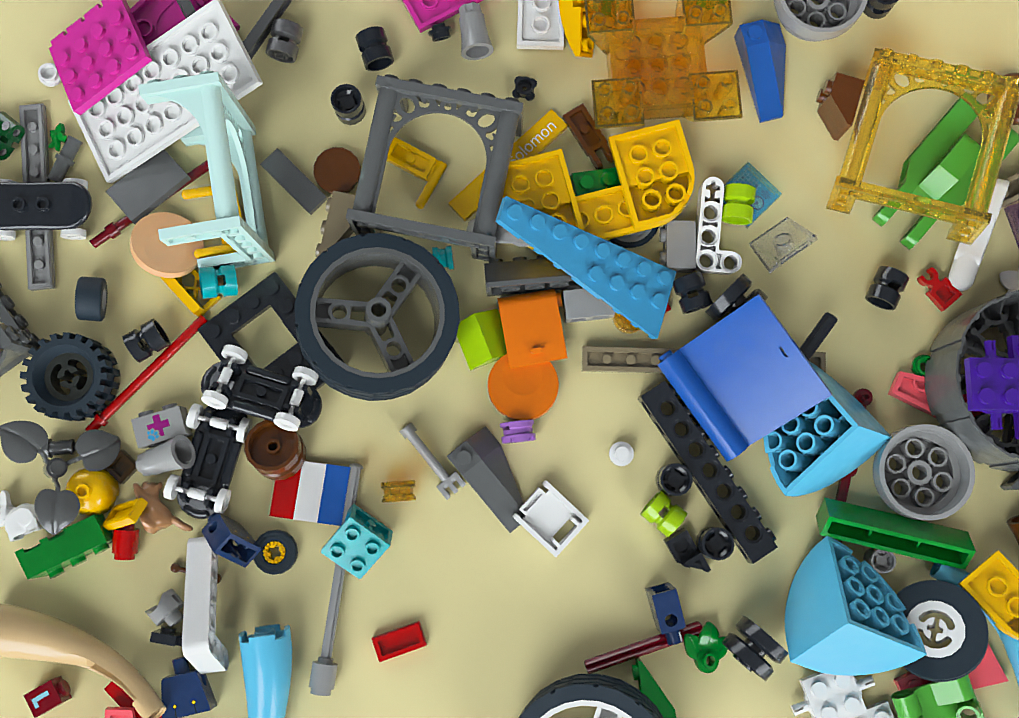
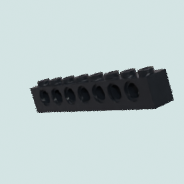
(764, 539)

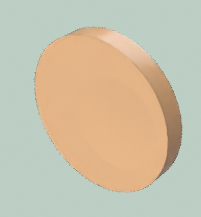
(155, 255)

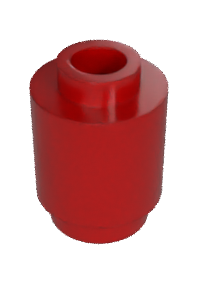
(125, 542)

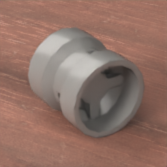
(884, 560)

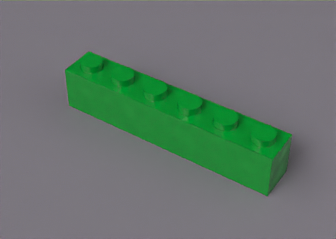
(895, 533)

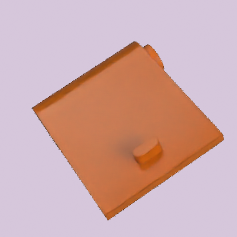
(532, 327)

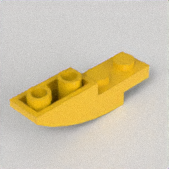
(574, 26)

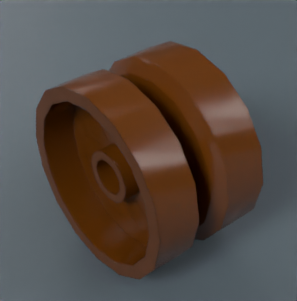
(274, 451)

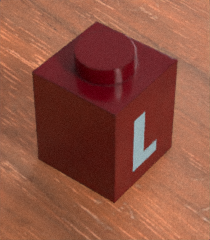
(48, 696)

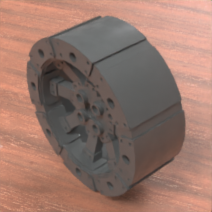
(947, 386)

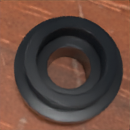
(440, 32)

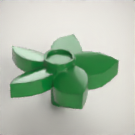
(57, 136)

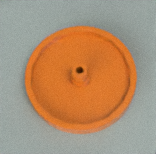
(523, 390)

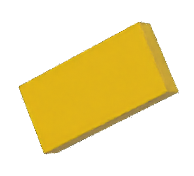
(125, 514)

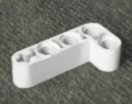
(714, 227)

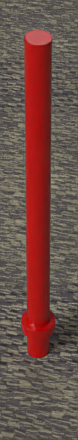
(115, 405)

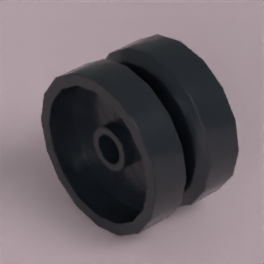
(733, 298)
(754, 648)

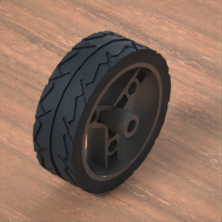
(411, 267)

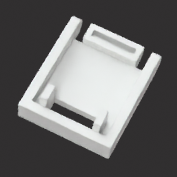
(547, 514)

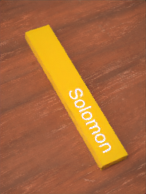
(528, 145)

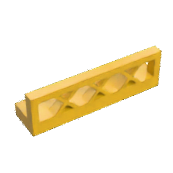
(186, 297)

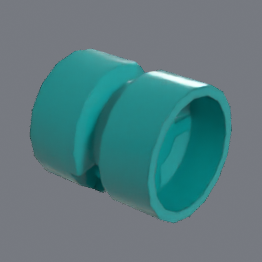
(209, 281)

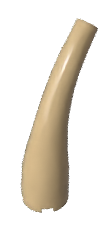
(47, 638)

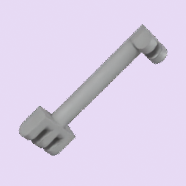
(447, 480)

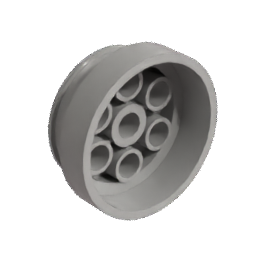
(828, 25)
(953, 466)

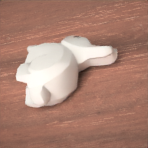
(17, 520)

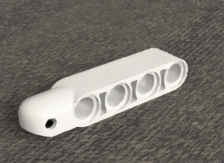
(969, 257)

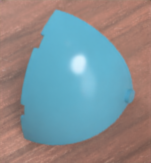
(823, 442)
(846, 616)

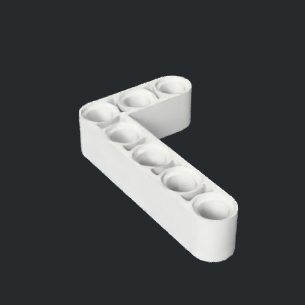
(199, 616)

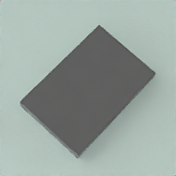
(148, 186)

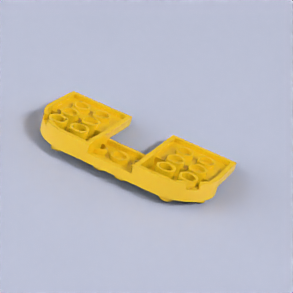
(653, 190)

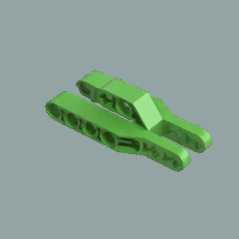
(952, 174)

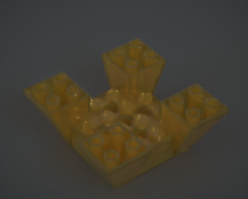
(688, 92)

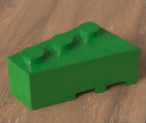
(65, 548)

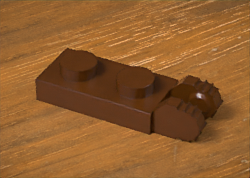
(589, 138)

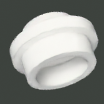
(49, 75)
(621, 453)

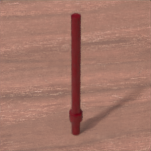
(113, 229)

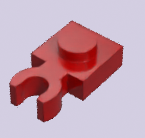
(941, 291)

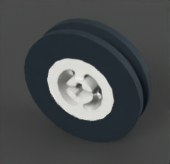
(968, 636)

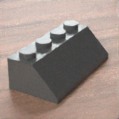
(524, 276)

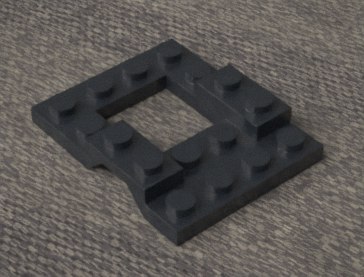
(268, 293)

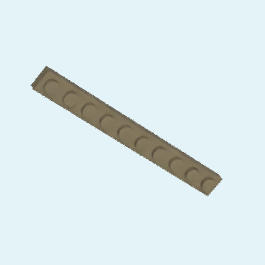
(642, 359)

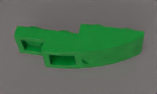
(594, 180)

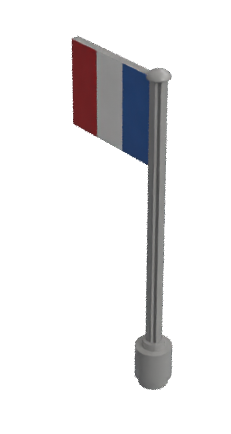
(322, 496)

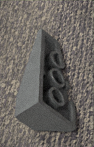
(489, 474)

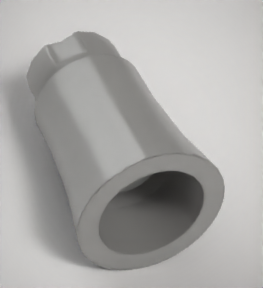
(474, 34)
(169, 456)

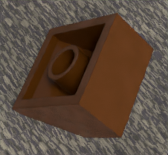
(839, 103)

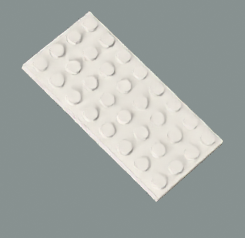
(129, 131)

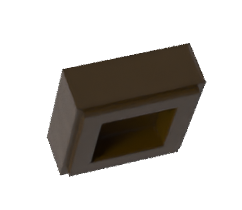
(122, 467)

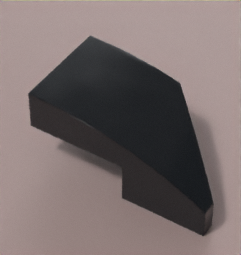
(685, 551)

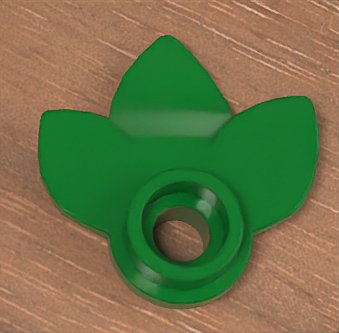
(705, 645)

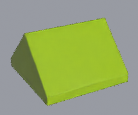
(482, 338)

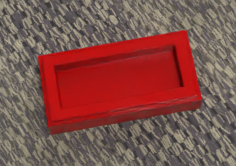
(399, 641)

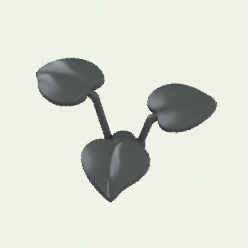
(54, 507)

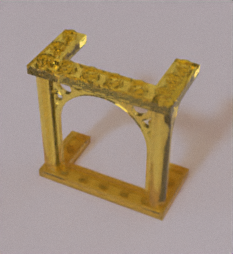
(1001, 107)

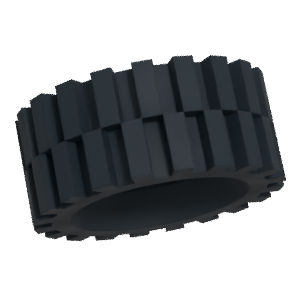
(58, 361)

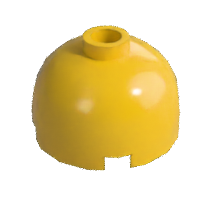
(94, 490)

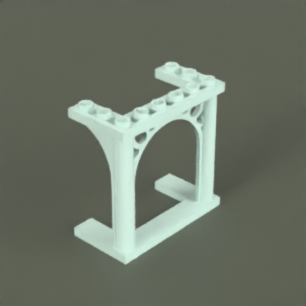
(228, 140)

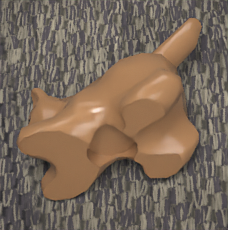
(156, 514)

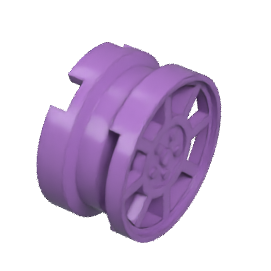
(517, 431)

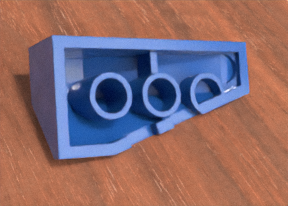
(763, 61)

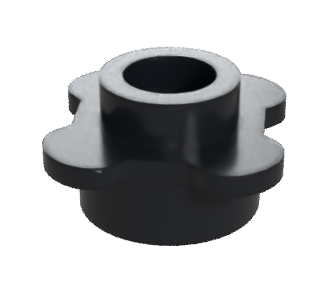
(527, 82)

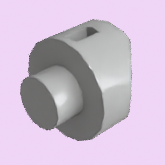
(167, 609)

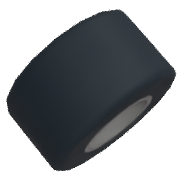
(91, 298)

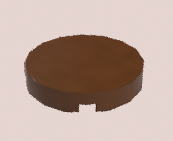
(337, 170)

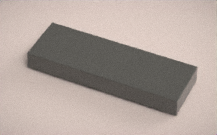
(294, 181)

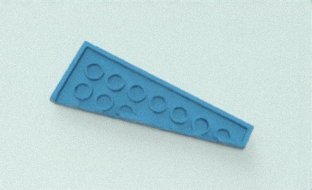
(610, 273)

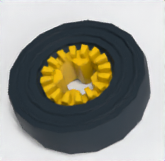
(281, 563)

